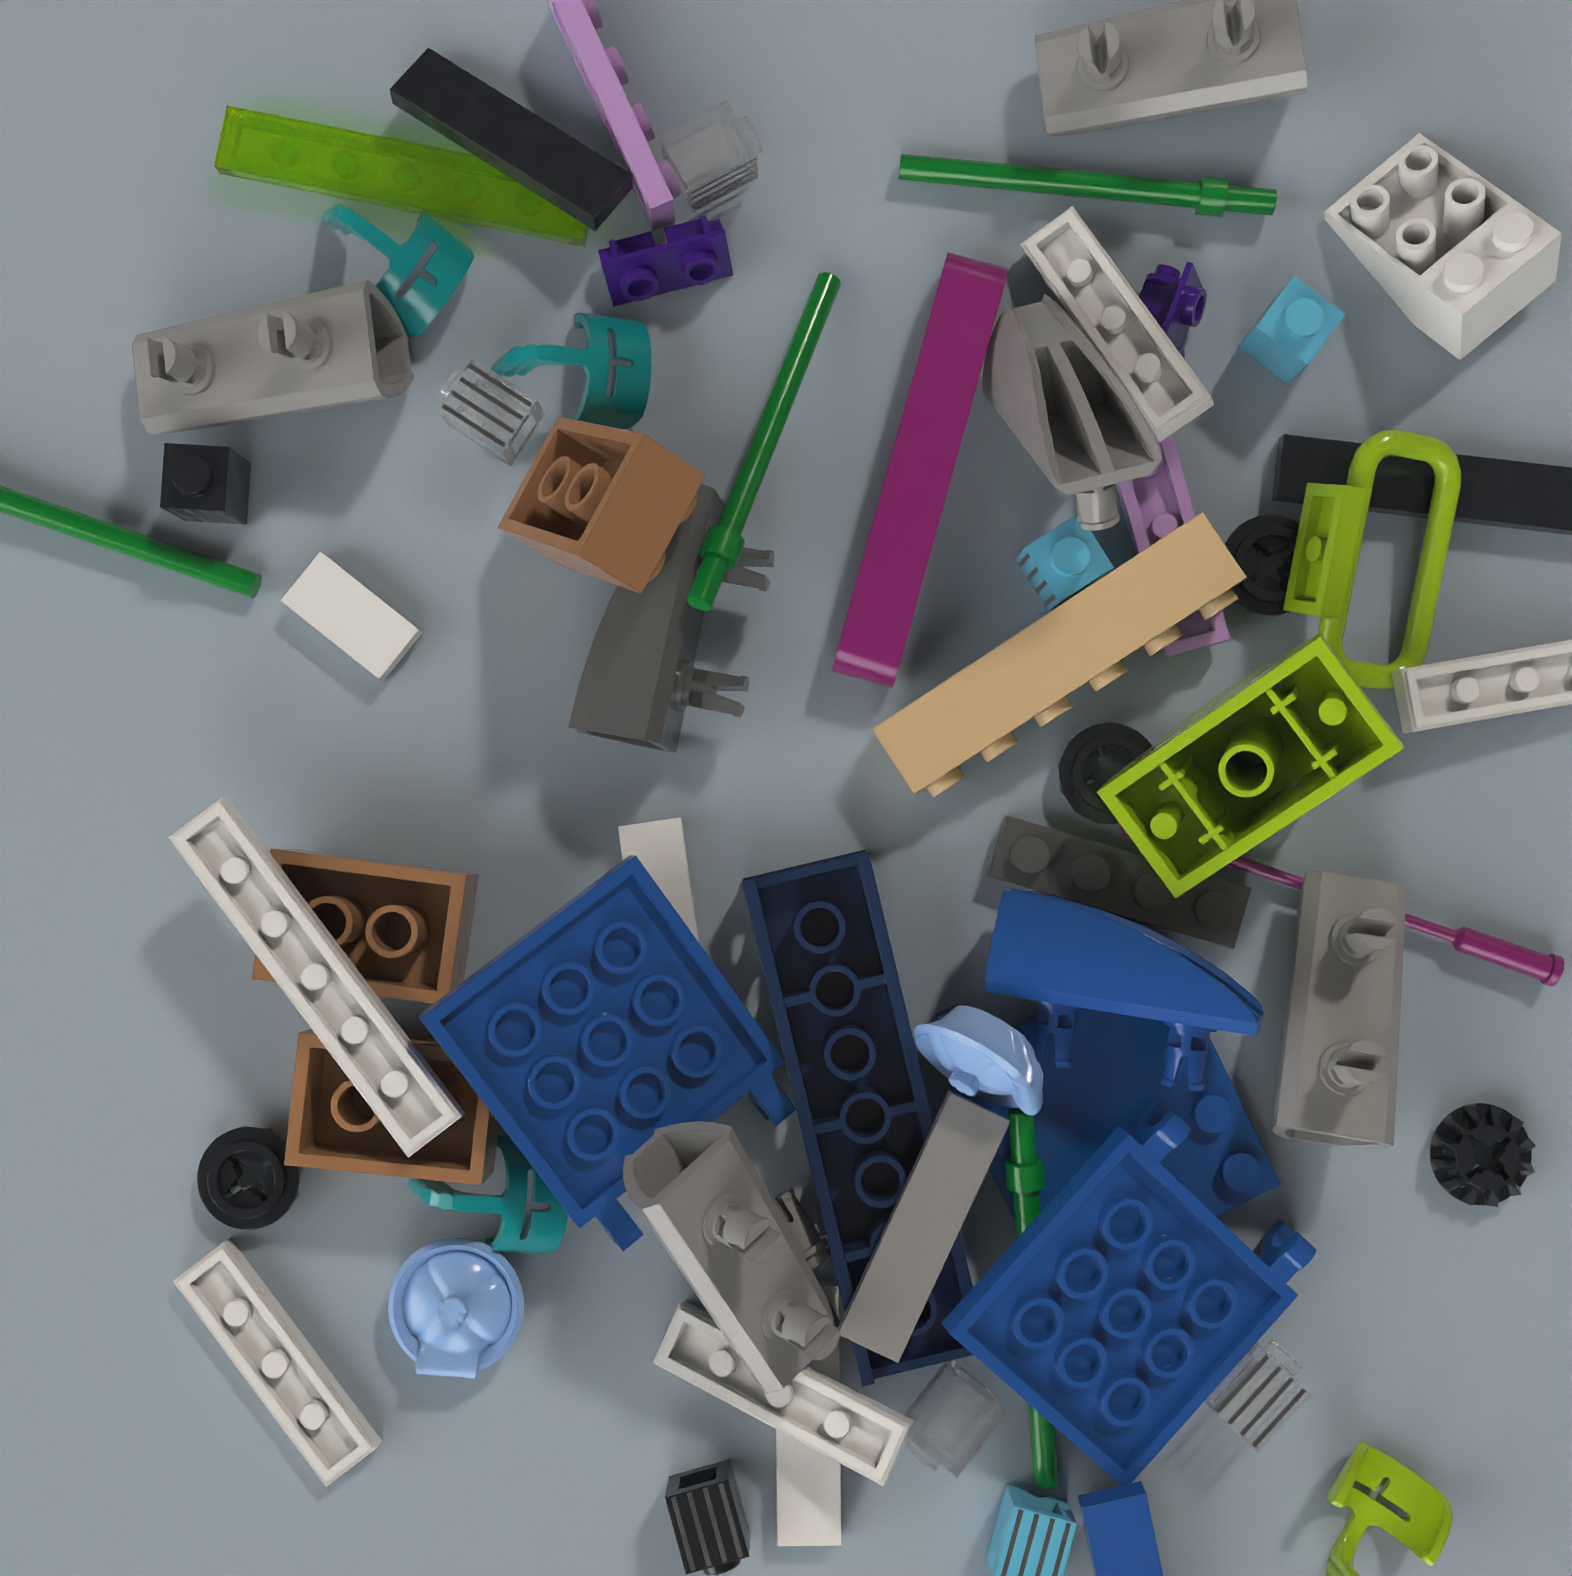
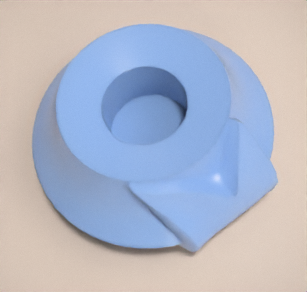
(983, 1058)
(455, 1307)

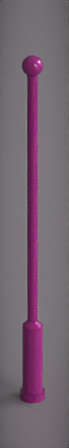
(1465, 940)

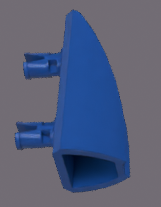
(1091, 959)

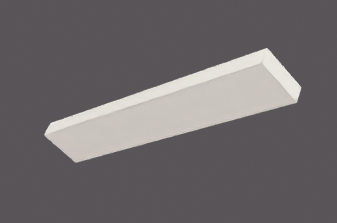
(317, 976)

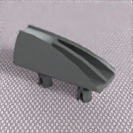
(647, 646)

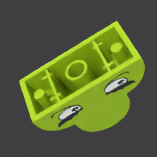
(1249, 764)

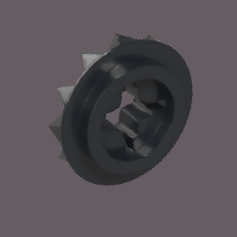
(1270, 536)
(1080, 759)
(1453, 1154)
(220, 1171)

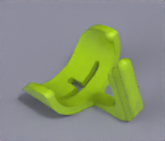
(1427, 1508)

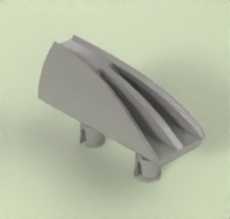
(1169, 63)
(272, 360)
(1067, 408)
(1342, 1014)
(732, 1248)

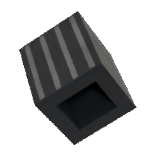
(205, 483)
(708, 1518)

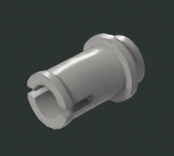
(802, 1229)

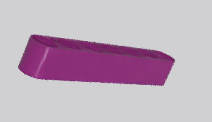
(920, 470)

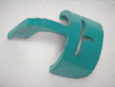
(446, 265)
(629, 384)
(544, 1226)

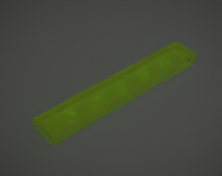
(385, 174)

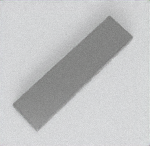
(923, 1226)

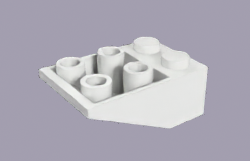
(1446, 244)

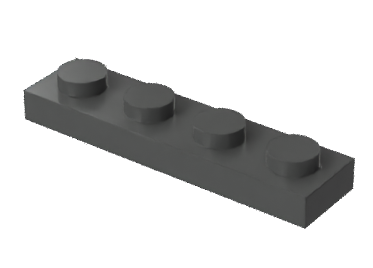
(1115, 882)

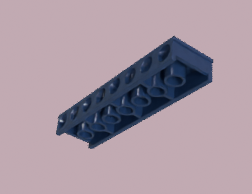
(851, 1074)

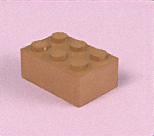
(603, 502)
(393, 920)
(340, 1132)

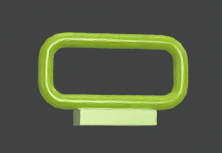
(1332, 540)

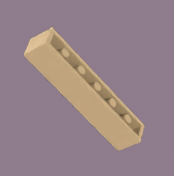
(1059, 654)

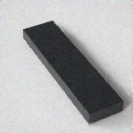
(511, 139)

